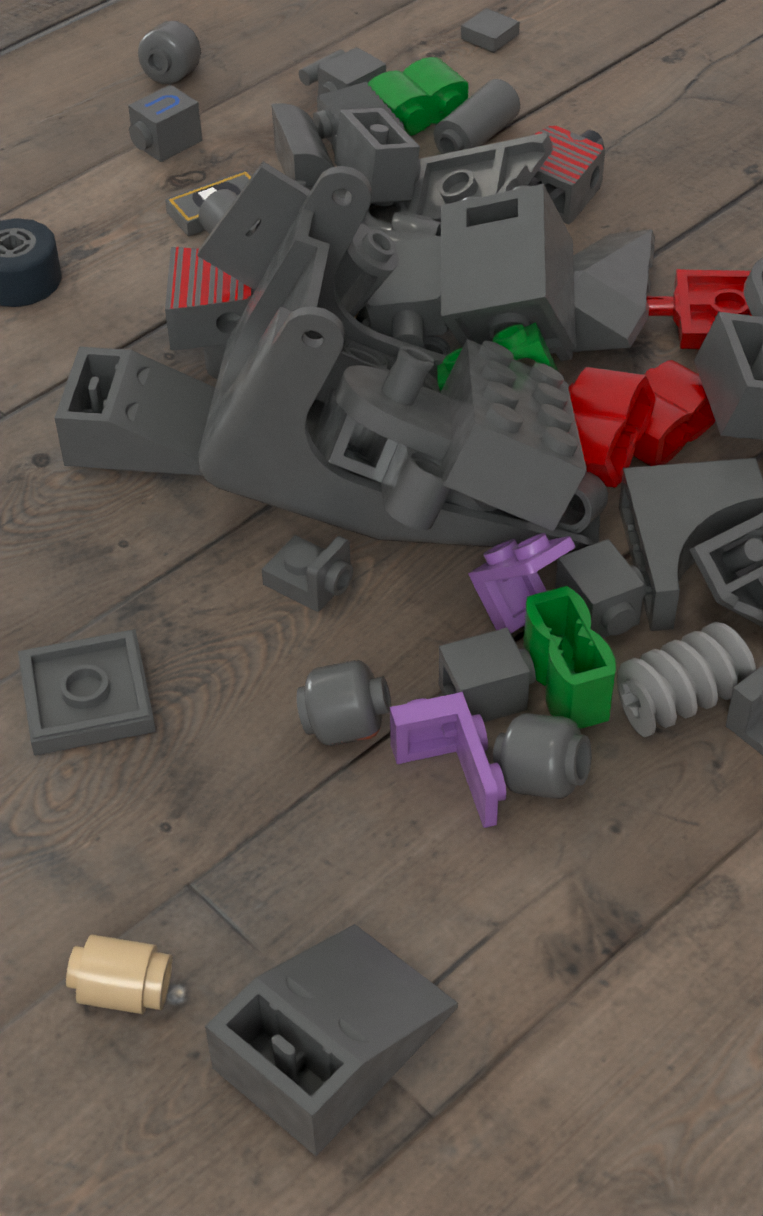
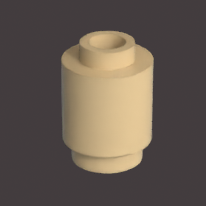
(119, 974)

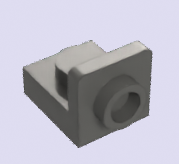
(310, 572)

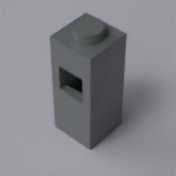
(350, 443)

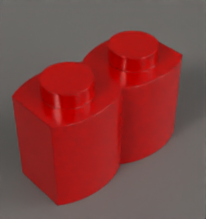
(678, 414)
(610, 418)

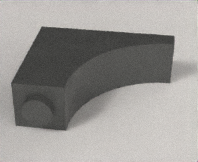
(676, 509)

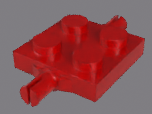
(698, 300)

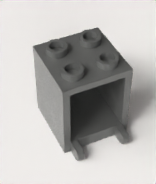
(508, 266)

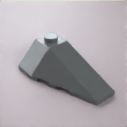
(612, 290)

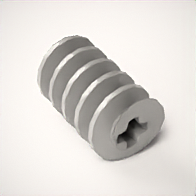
(682, 676)

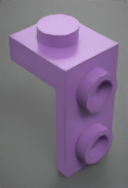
(513, 576)
(446, 726)

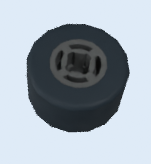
(27, 262)

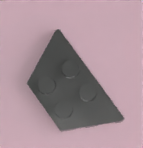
(476, 173)

